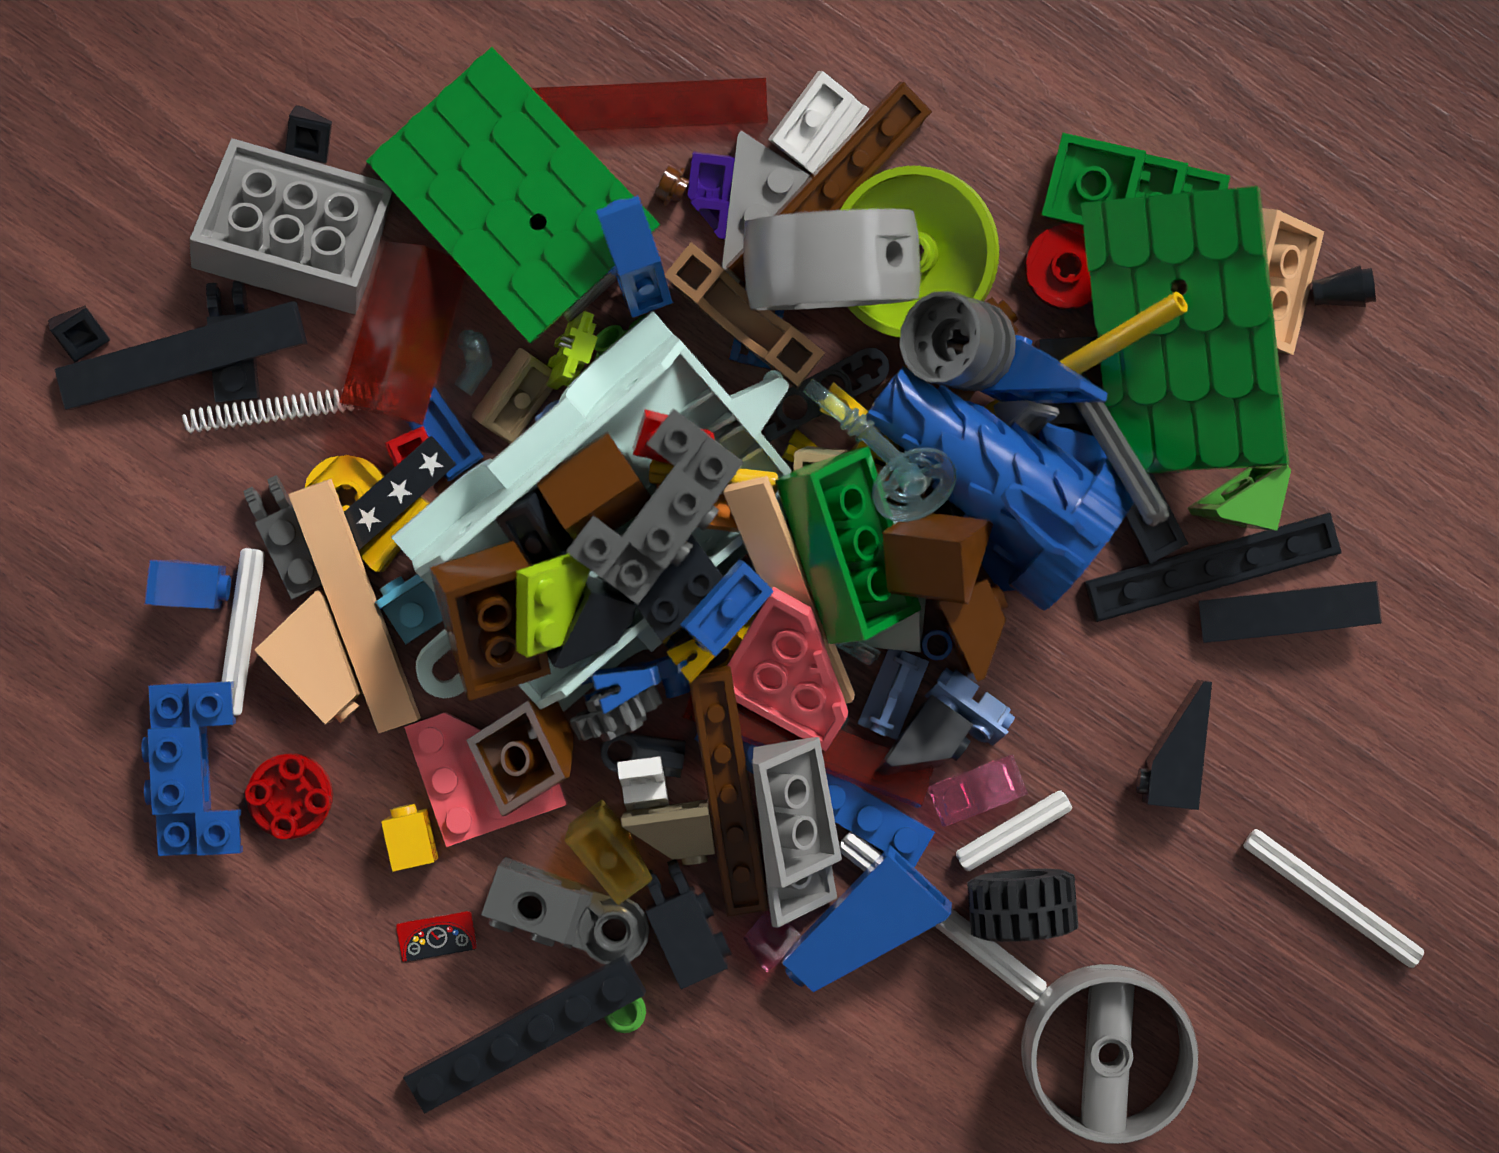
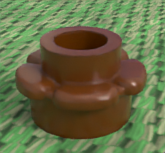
(671, 185)

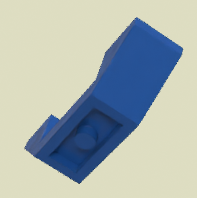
(634, 256)

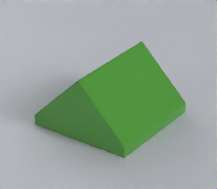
(1247, 500)

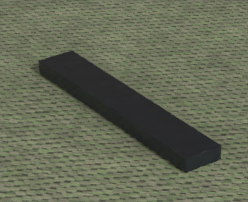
(181, 356)
(1212, 567)

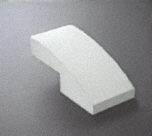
(643, 783)

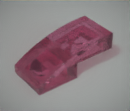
(977, 790)

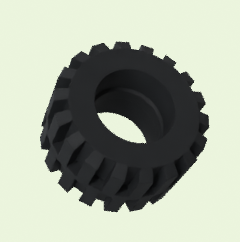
(1022, 905)

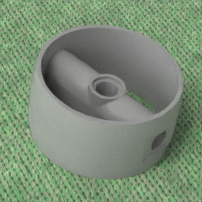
(832, 259)
(1107, 1083)

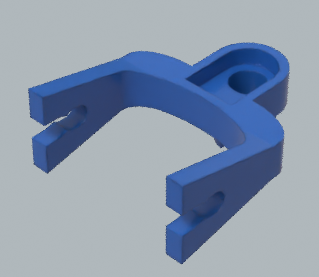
(637, 678)

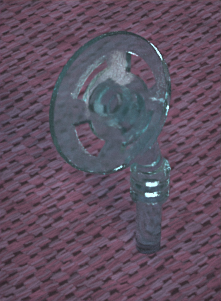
(906, 471)

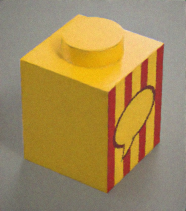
(409, 837)

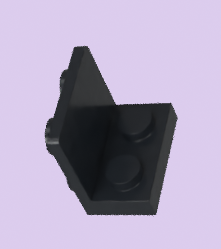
(678, 593)

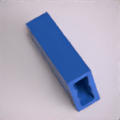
(869, 919)

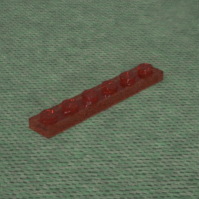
(659, 104)

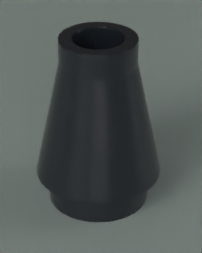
(1346, 288)

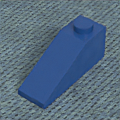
(1042, 379)
(187, 584)

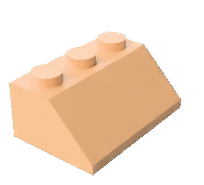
(1291, 262)

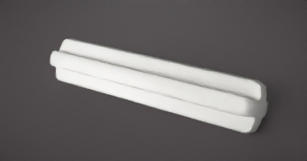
(1013, 830)

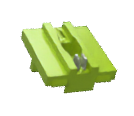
(574, 351)

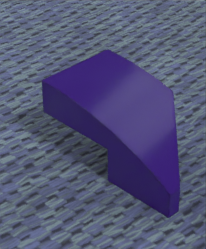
(711, 188)

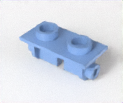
(893, 693)
(988, 716)

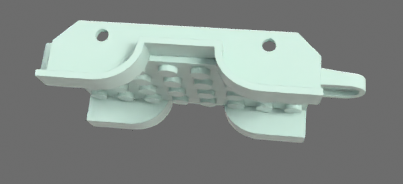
(638, 372)

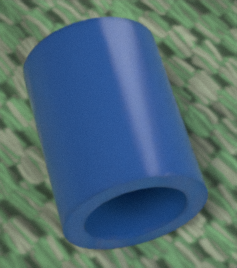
(948, 644)

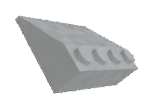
(291, 226)

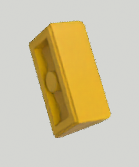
(382, 549)

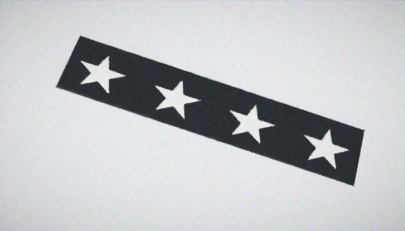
(397, 490)

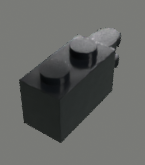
(685, 930)

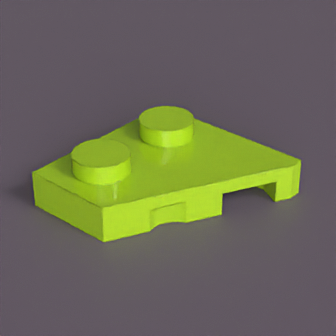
(547, 603)

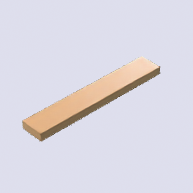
(776, 555)
(354, 606)

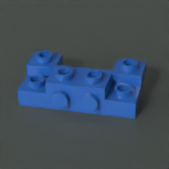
(180, 769)

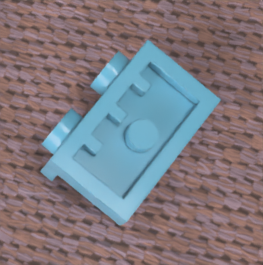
(410, 607)

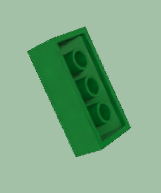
(843, 545)

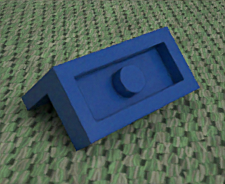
(726, 608)

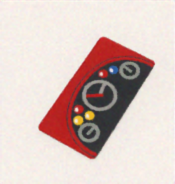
(436, 936)

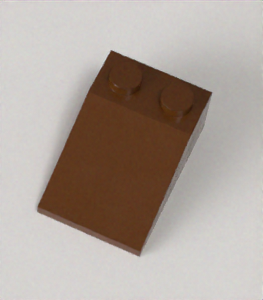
(481, 620)

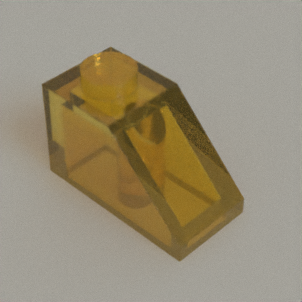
(608, 852)

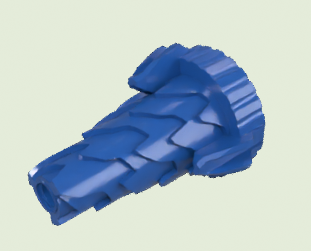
(1046, 498)

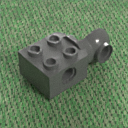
(569, 913)

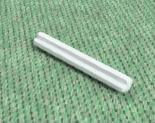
(243, 623)

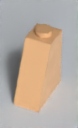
(314, 659)

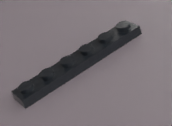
(524, 1034)

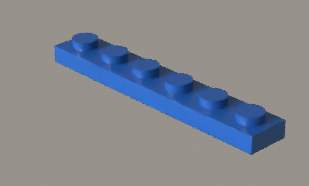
(870, 816)

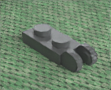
(285, 540)

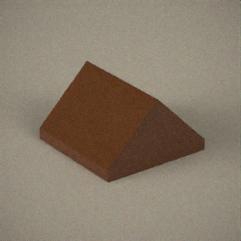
(595, 484)
(935, 556)

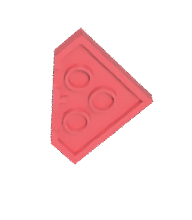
(786, 671)
(457, 785)

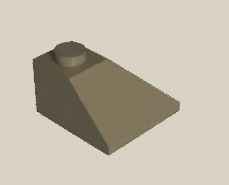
(675, 829)

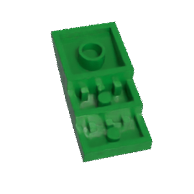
(1107, 171)

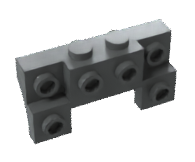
(670, 515)

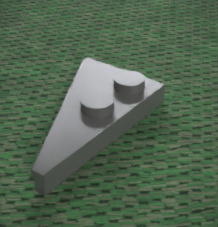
(759, 189)

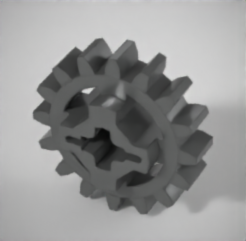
(617, 721)

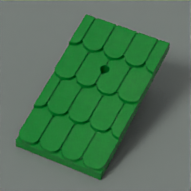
(487, 168)
(1209, 380)

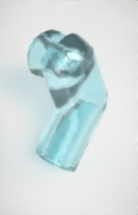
(477, 359)

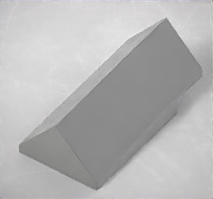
(795, 827)

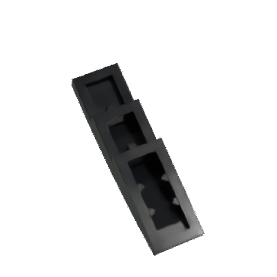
(1290, 611)

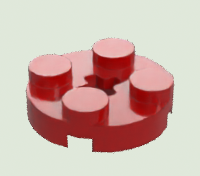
(1044, 275)

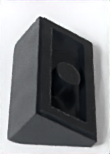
(535, 528)

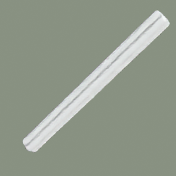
(959, 931)

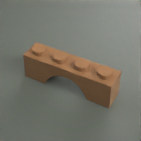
(727, 304)

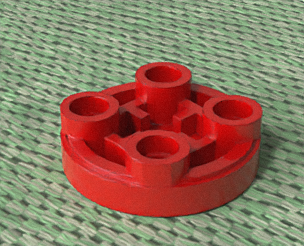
(289, 795)

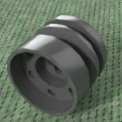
(957, 341)

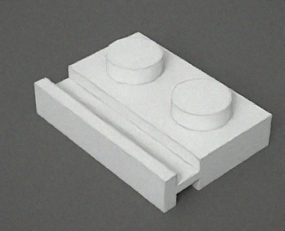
(818, 122)

